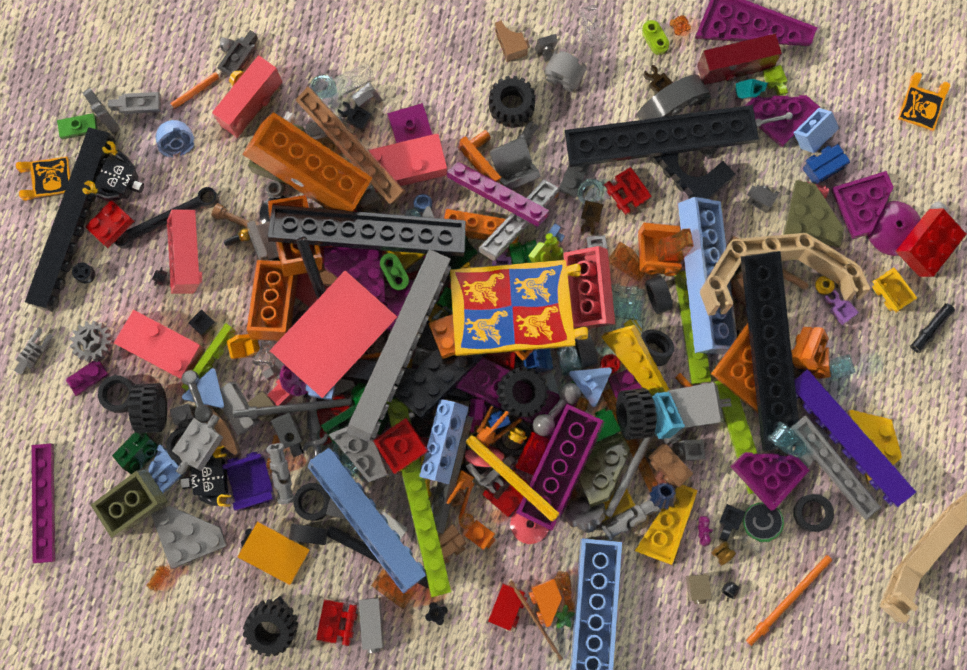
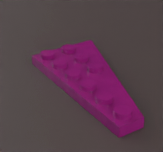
(746, 20)

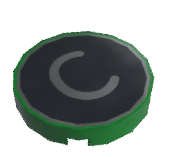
(763, 523)

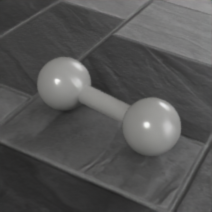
(544, 423)

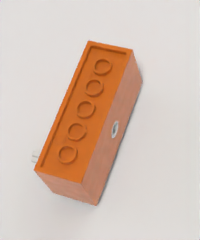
(306, 164)

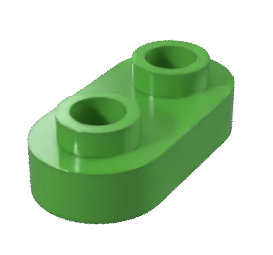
(395, 271)

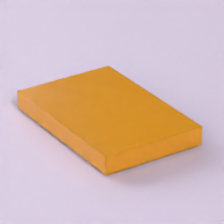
(273, 553)

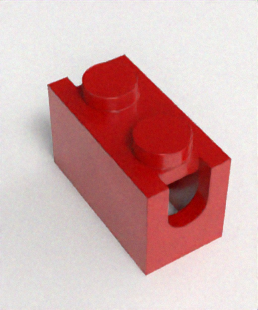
(506, 608)

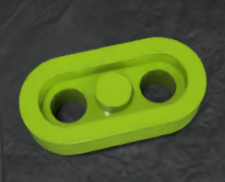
(654, 36)

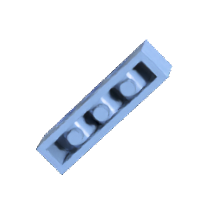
(444, 441)

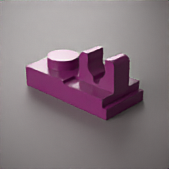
(87, 377)

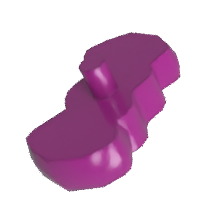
(704, 531)

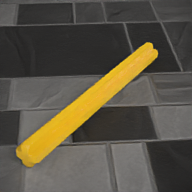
(512, 478)

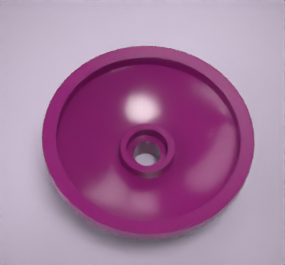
(886, 234)

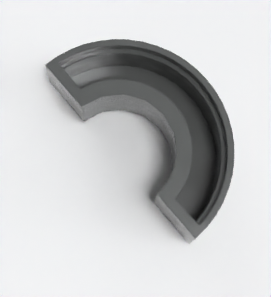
(675, 97)

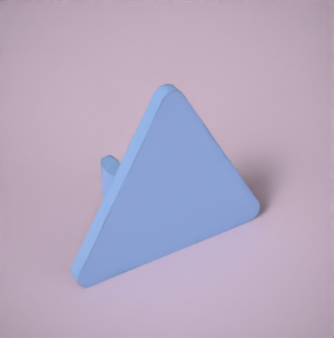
(591, 382)
(209, 390)

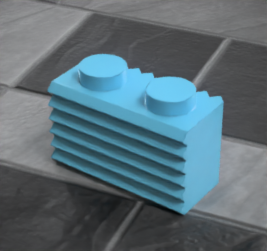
(668, 418)

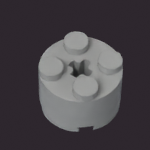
(564, 70)

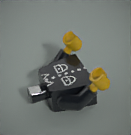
(116, 178)
(211, 482)

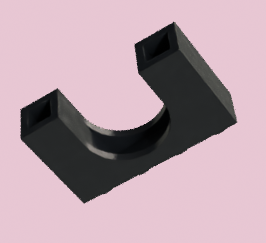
(702, 186)

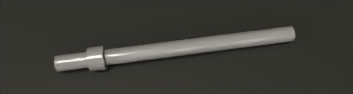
(628, 476)

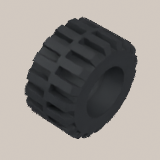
(515, 87)
(538, 387)
(147, 408)
(636, 413)
(263, 640)

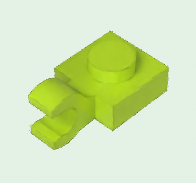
(776, 79)

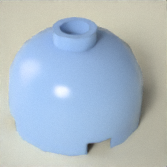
(174, 138)

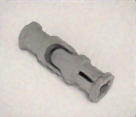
(280, 473)
(627, 520)

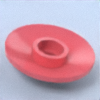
(473, 458)
(524, 533)

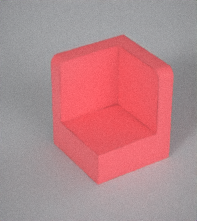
(279, 395)

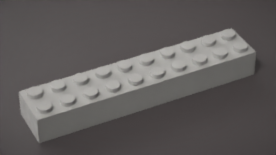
(398, 347)

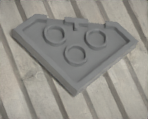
(186, 536)

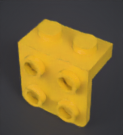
(894, 290)

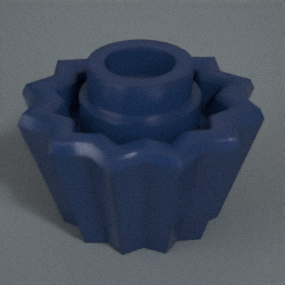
(663, 496)

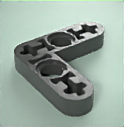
(100, 111)

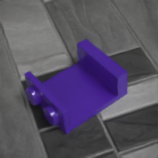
(249, 481)

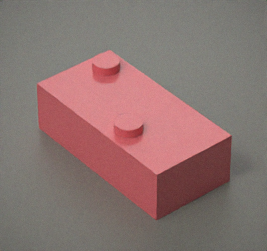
(247, 96)
(413, 159)
(183, 252)
(592, 290)
(159, 345)

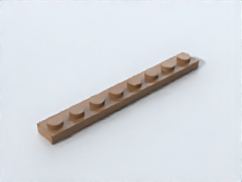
(350, 145)

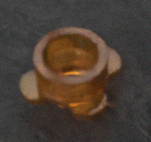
(680, 20)

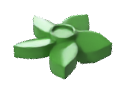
(564, 617)

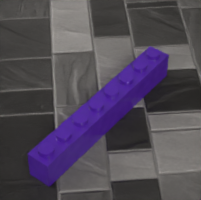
(853, 440)

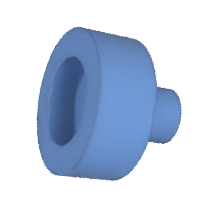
(555, 232)

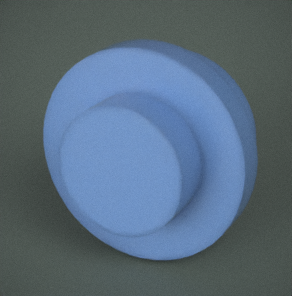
(422, 201)

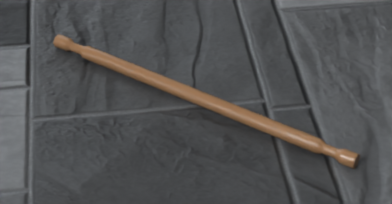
(536, 620)

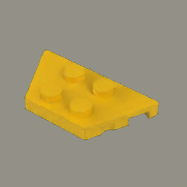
(880, 432)

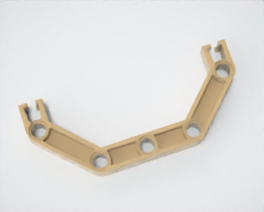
(792, 247)
(907, 575)

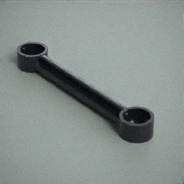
(161, 219)

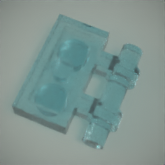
(625, 307)

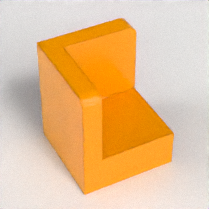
(242, 346)

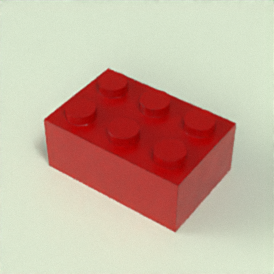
(931, 242)

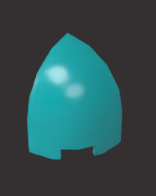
(750, 88)

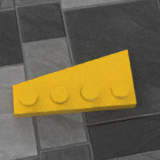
(633, 353)
(666, 530)

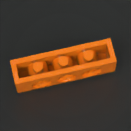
(477, 225)

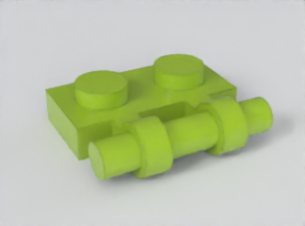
(542, 253)

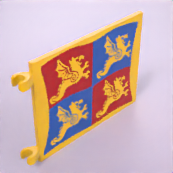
(513, 307)

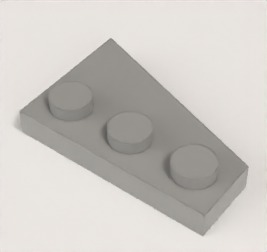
(362, 453)

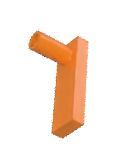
(470, 151)

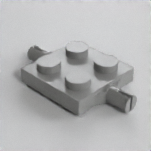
(197, 444)

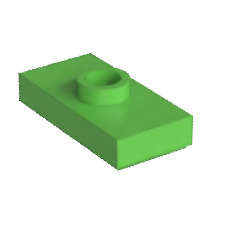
(76, 125)

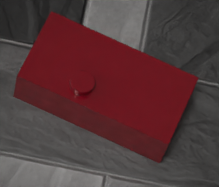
(739, 59)

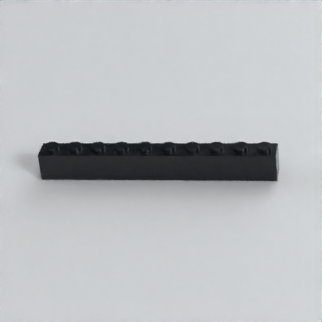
(69, 223)

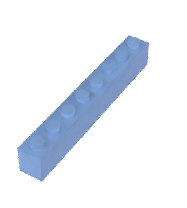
(366, 520)

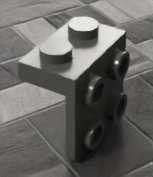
(514, 164)

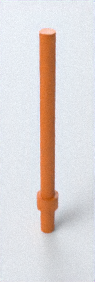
(762, 627)

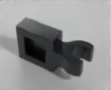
(731, 520)

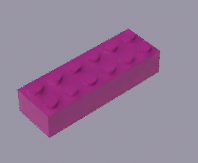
(562, 464)

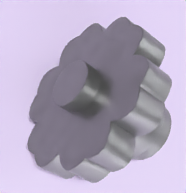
(583, 516)

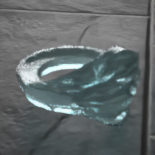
(331, 89)
(589, 182)

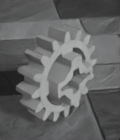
(91, 341)

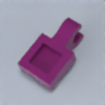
(476, 410)

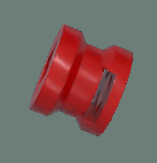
(611, 361)

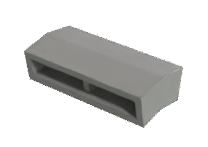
(235, 400)

